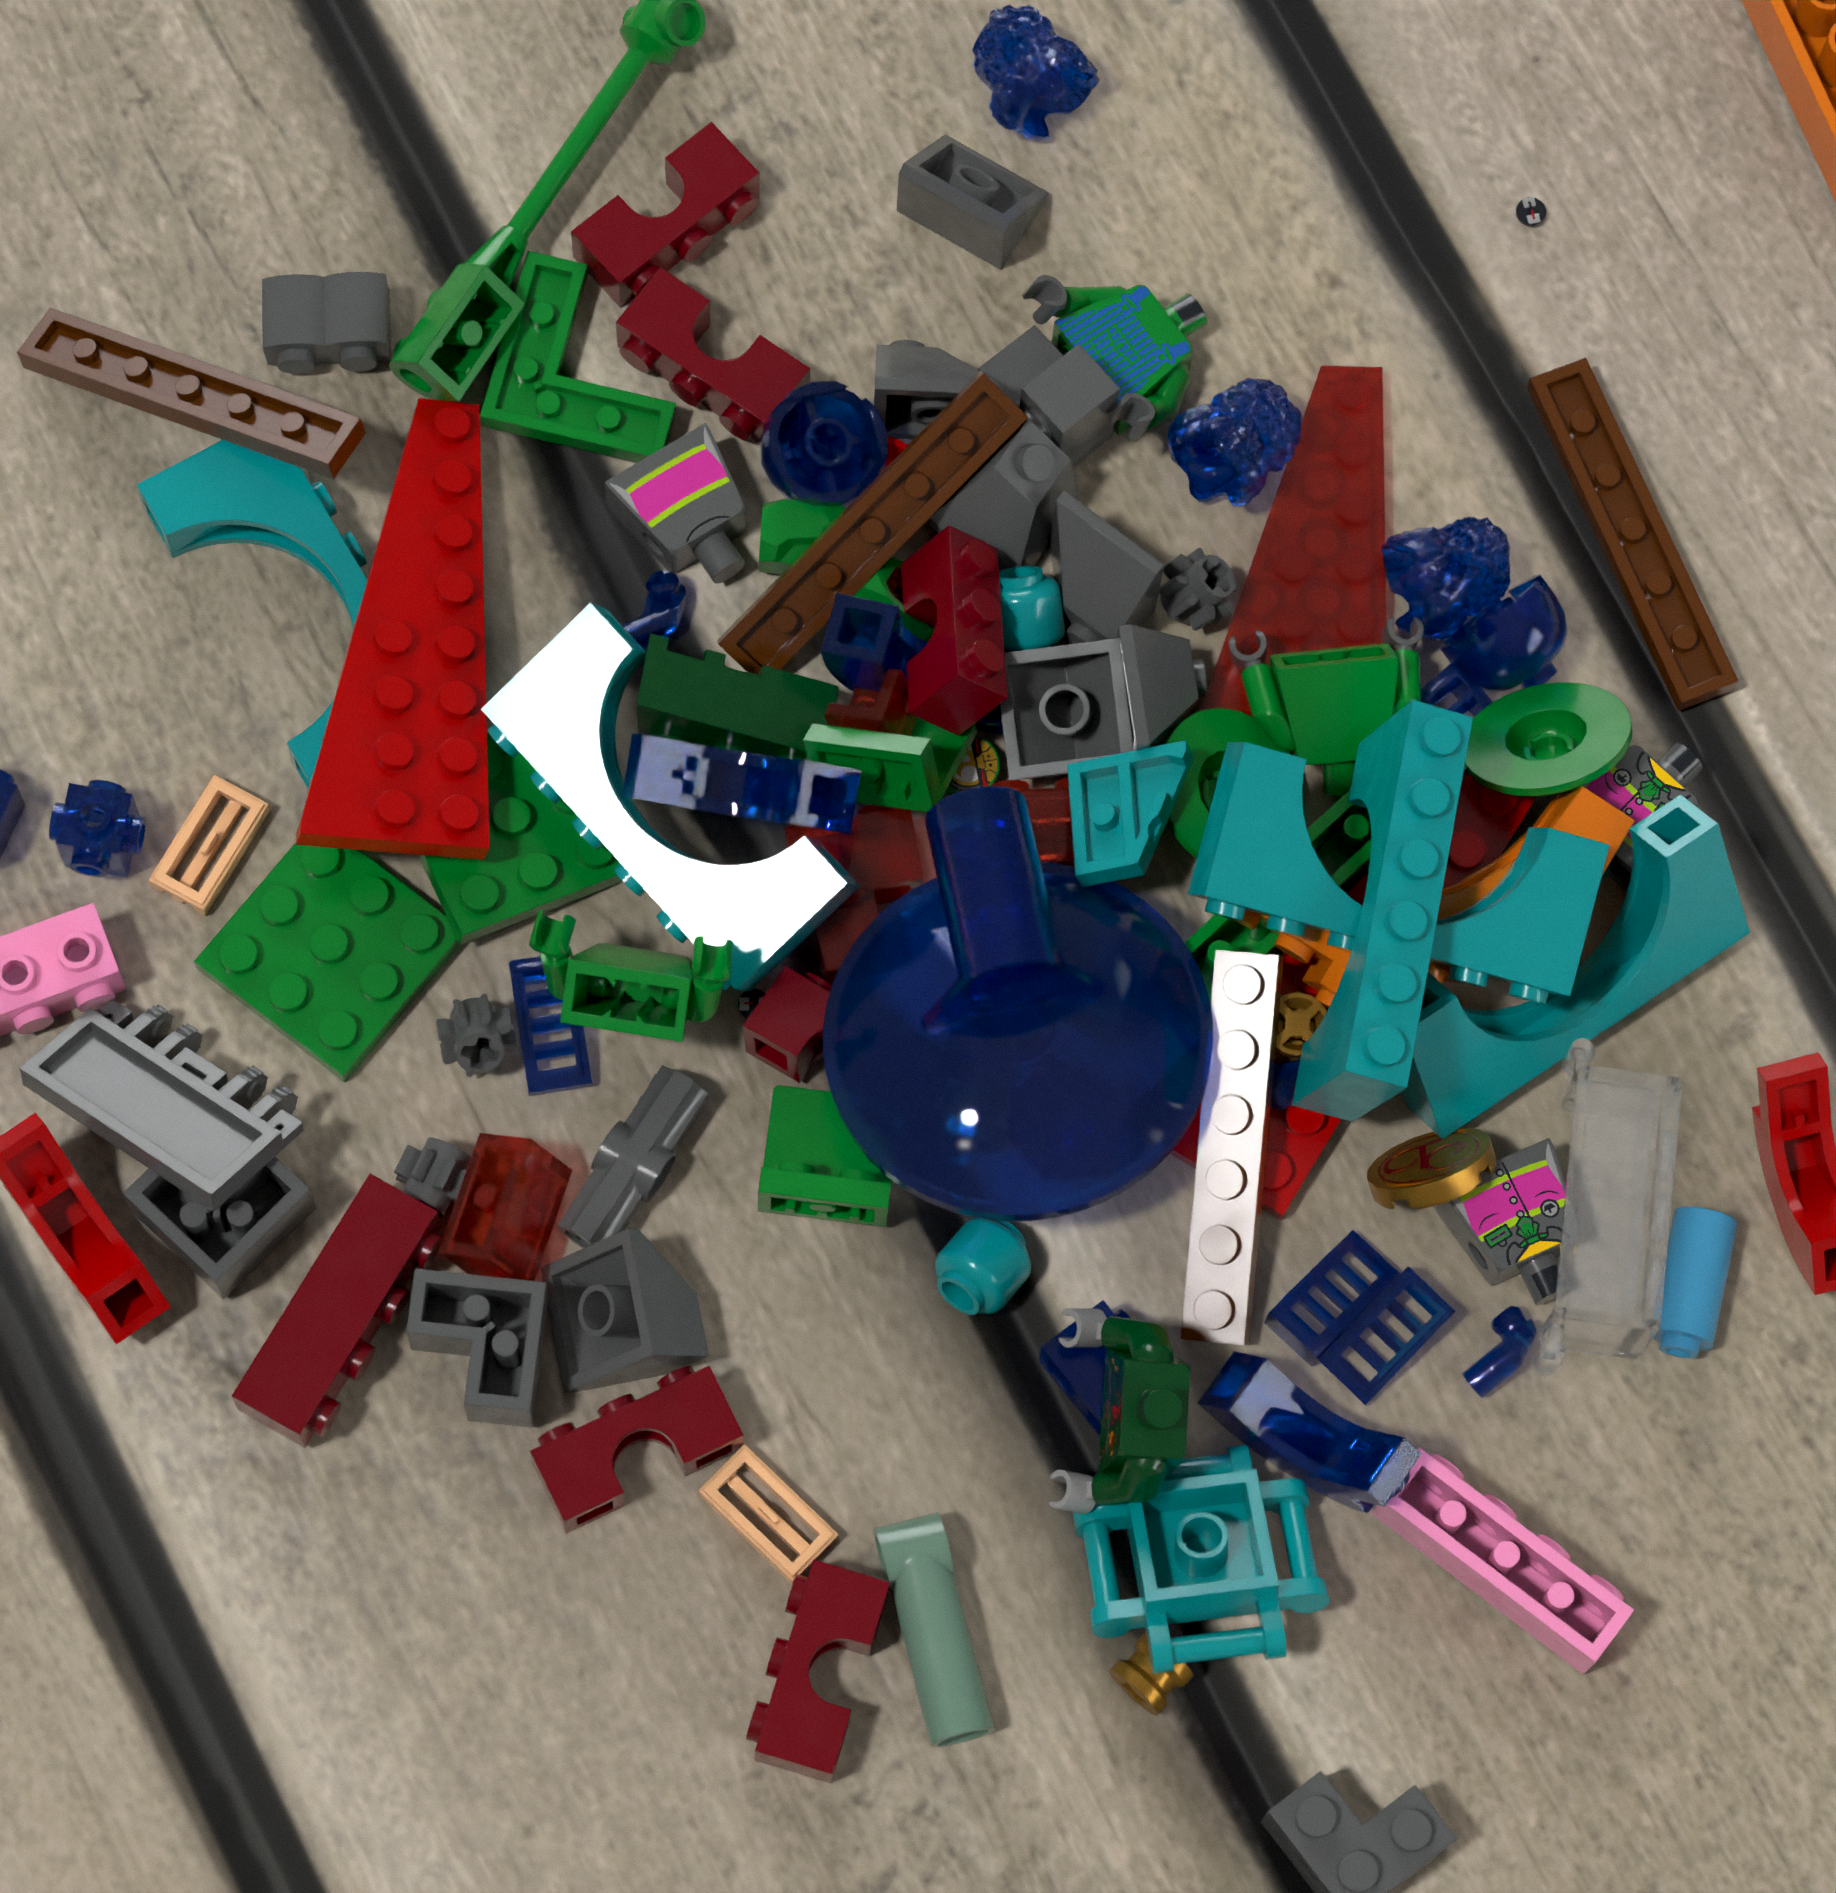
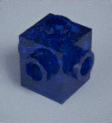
(103, 847)

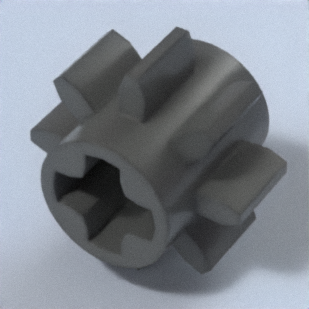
(1197, 589)
(476, 1035)
(433, 1173)

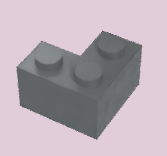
(1059, 393)
(235, 1237)
(493, 1323)
(1347, 1857)

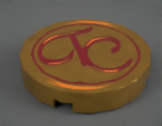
(1431, 1168)

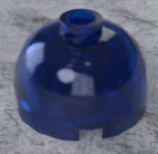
(823, 444)
(1512, 639)

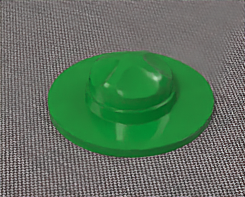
(1207, 738)
(1548, 739)

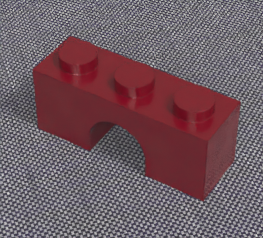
(628, 248)
(662, 335)
(962, 667)
(788, 1023)
(683, 1415)
(832, 1613)

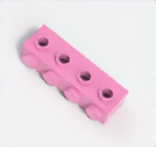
(55, 970)
(1505, 1562)

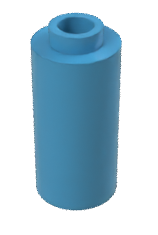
(1695, 1280)

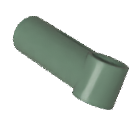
(934, 1629)

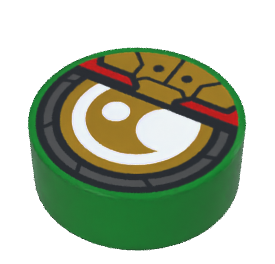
(977, 768)

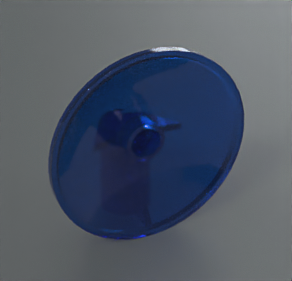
(1015, 1029)

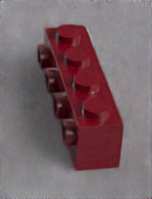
(338, 1311)

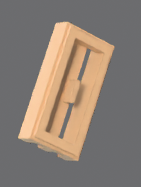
(184, 890)
(726, 1476)

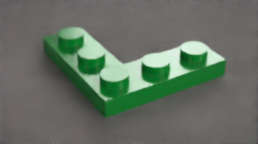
(538, 403)

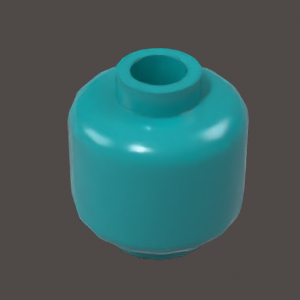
(1030, 609)
(982, 1266)

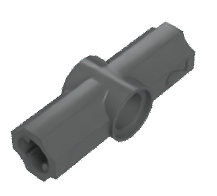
(634, 1158)

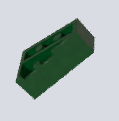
(728, 707)

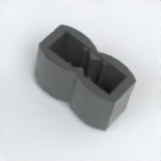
(326, 321)

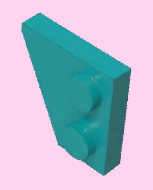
(1122, 809)

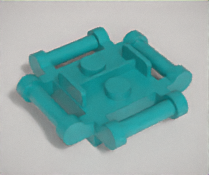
(1203, 1557)

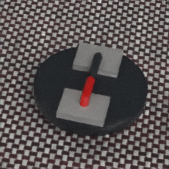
(1531, 211)
(748, 1001)

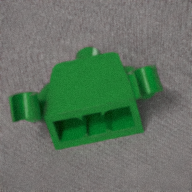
(630, 986)

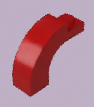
(1800, 1162)
(77, 1231)

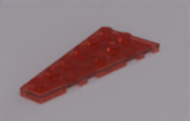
(1320, 553)

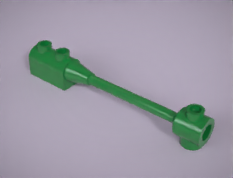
(476, 301)

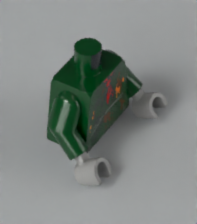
(1141, 1412)

